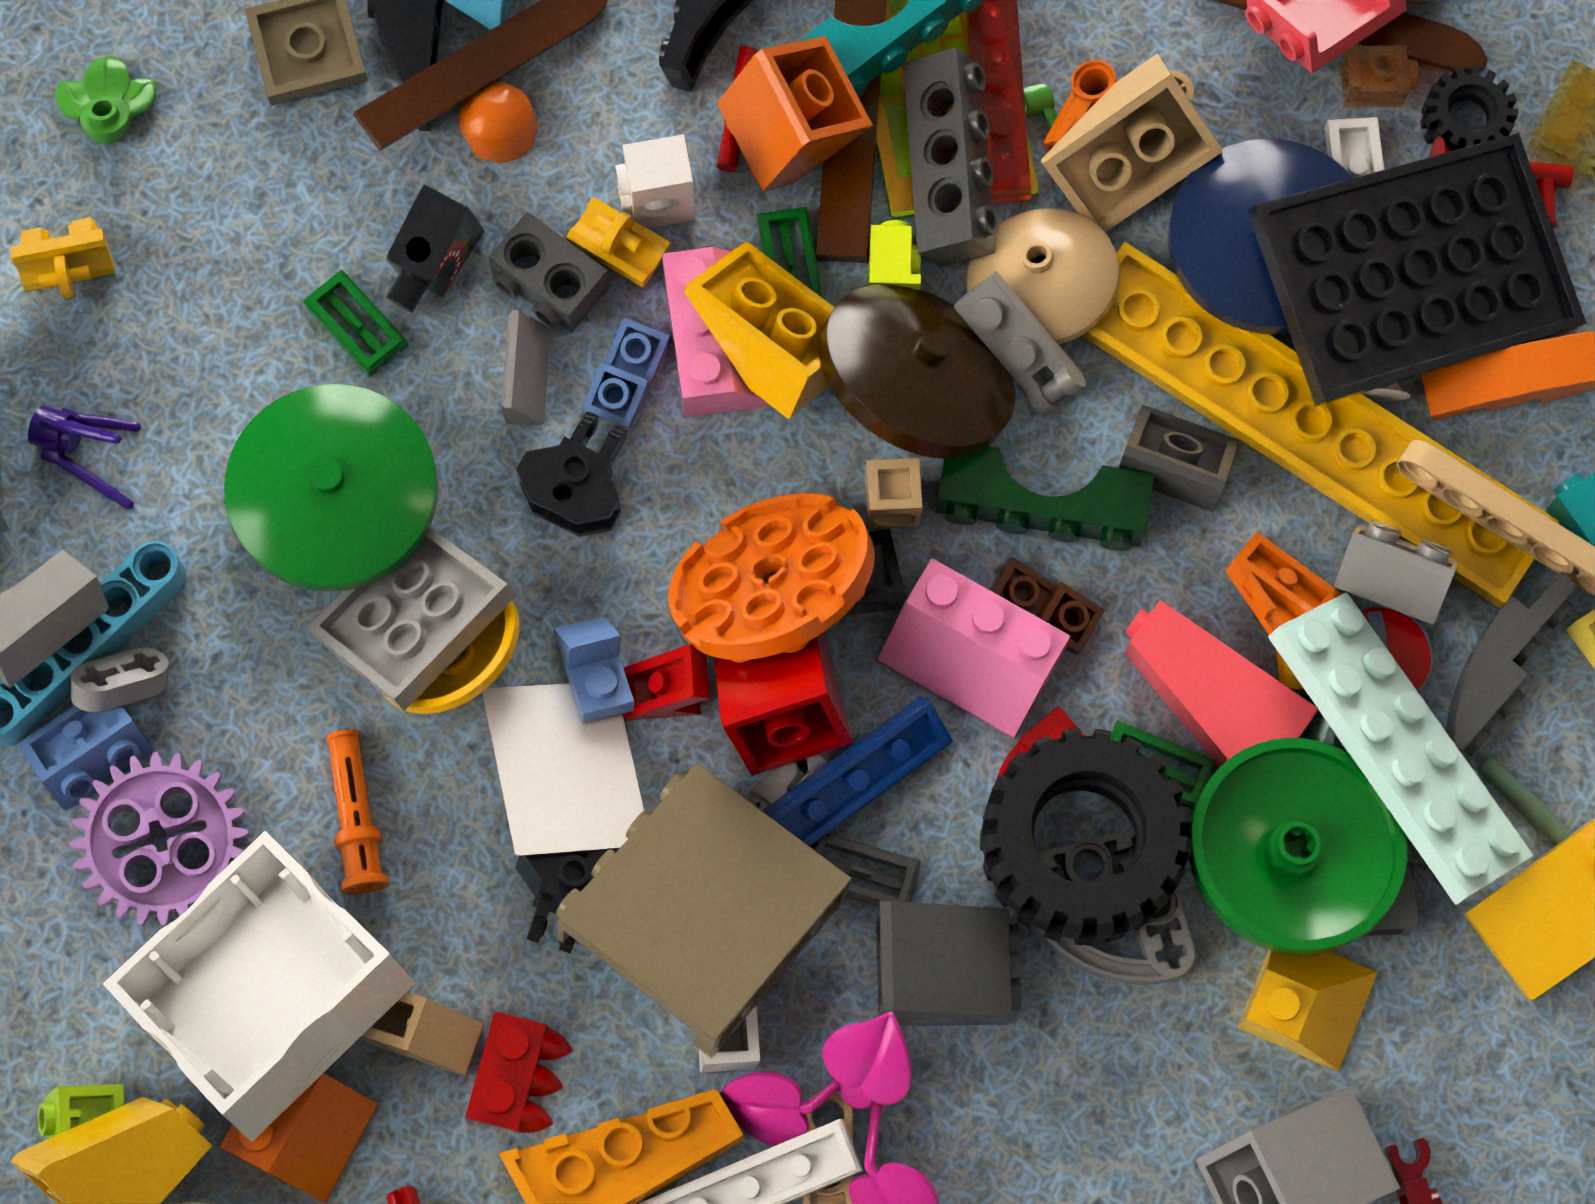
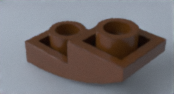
(1050, 602)

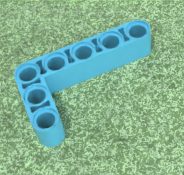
(108, 634)

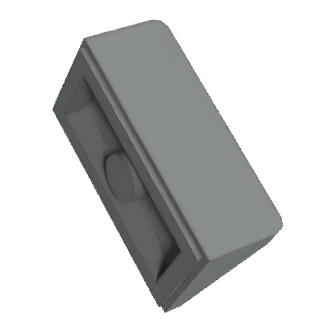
(525, 370)

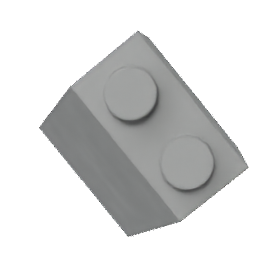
(1303, 1158)

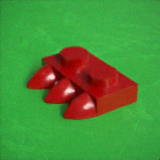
(512, 1073)

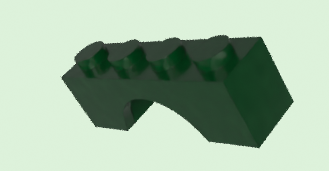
(1106, 509)

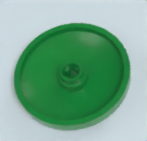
(331, 487)
(1296, 847)

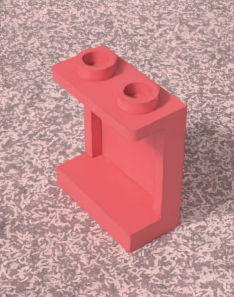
(1319, 29)

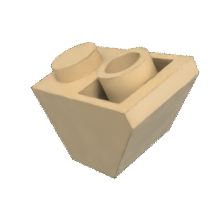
(427, 1033)

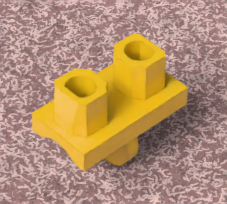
(618, 242)
(63, 259)

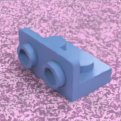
(80, 749)

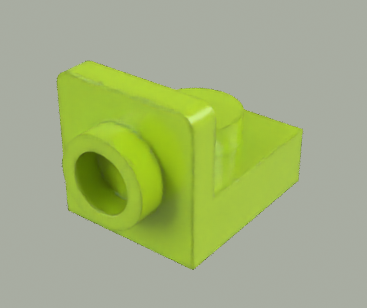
(75, 1105)

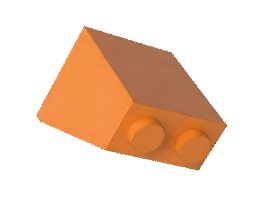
(792, 110)

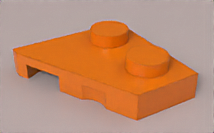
(1276, 583)

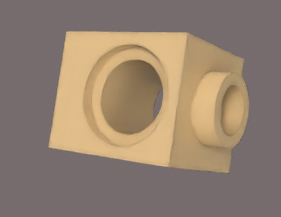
(893, 493)

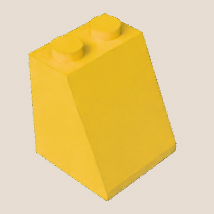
(119, 1156)

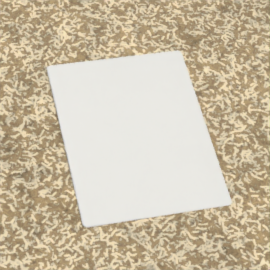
(559, 778)

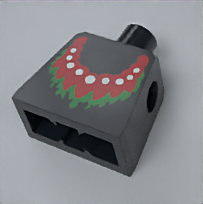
(433, 229)

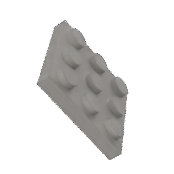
(414, 619)

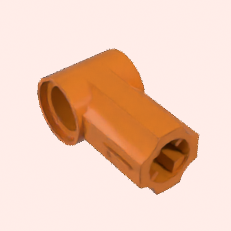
(1086, 79)

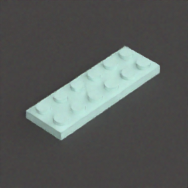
(1400, 747)

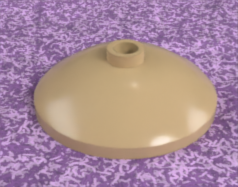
(1073, 283)

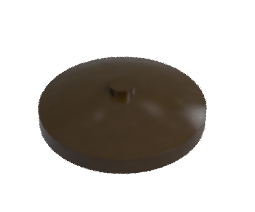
(915, 372)

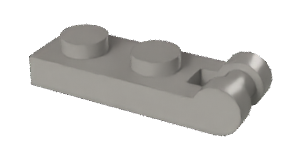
(1020, 342)

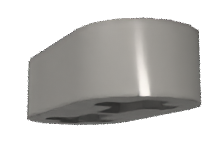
(119, 679)

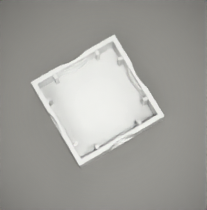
(259, 986)

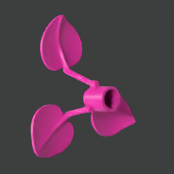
(871, 1071)

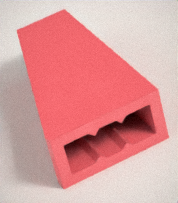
(1212, 687)

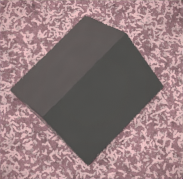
(1183, 456)

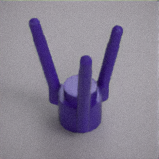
(62, 431)

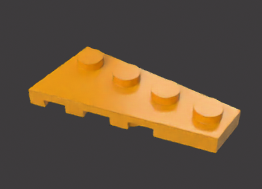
(625, 1157)

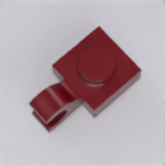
(1409, 1176)

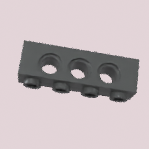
(937, 184)

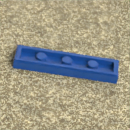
(861, 772)

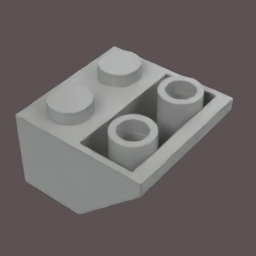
(1396, 572)

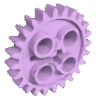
(145, 793)

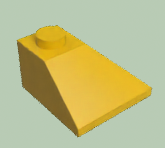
(1308, 1004)

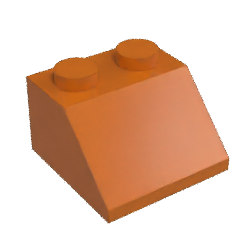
(310, 1138)

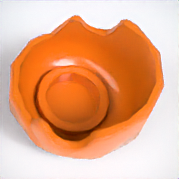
(498, 122)

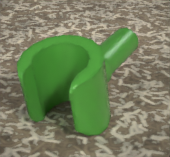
(1040, 99)

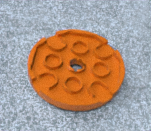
(821, 567)

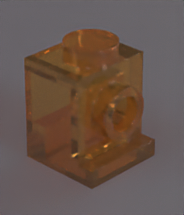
(1367, 86)

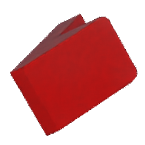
(668, 684)

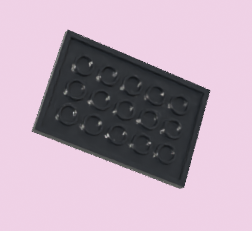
(1416, 268)

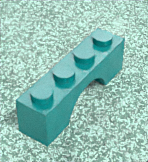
(885, 46)

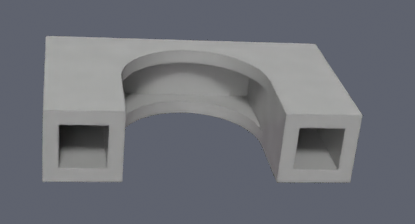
(45, 613)

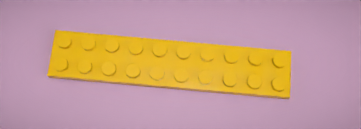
(1262, 397)

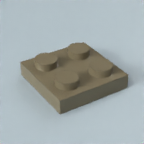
(305, 47)

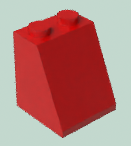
(782, 706)

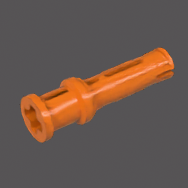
(352, 839)

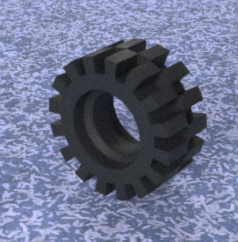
(1472, 88)

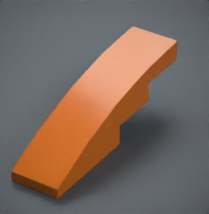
(1514, 376)

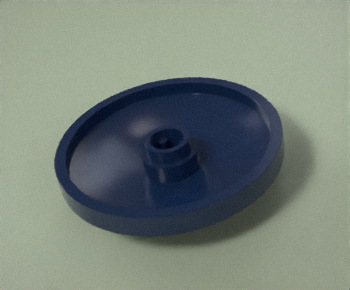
(1214, 236)

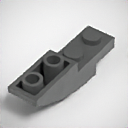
(1490, 675)

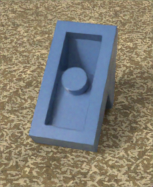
(594, 668)

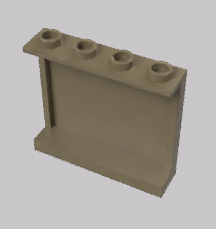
(704, 904)

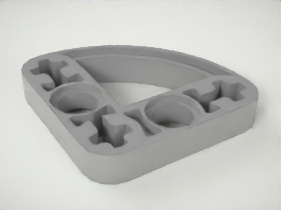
(1105, 965)

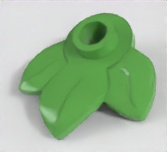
(105, 99)

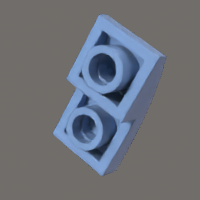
(627, 373)

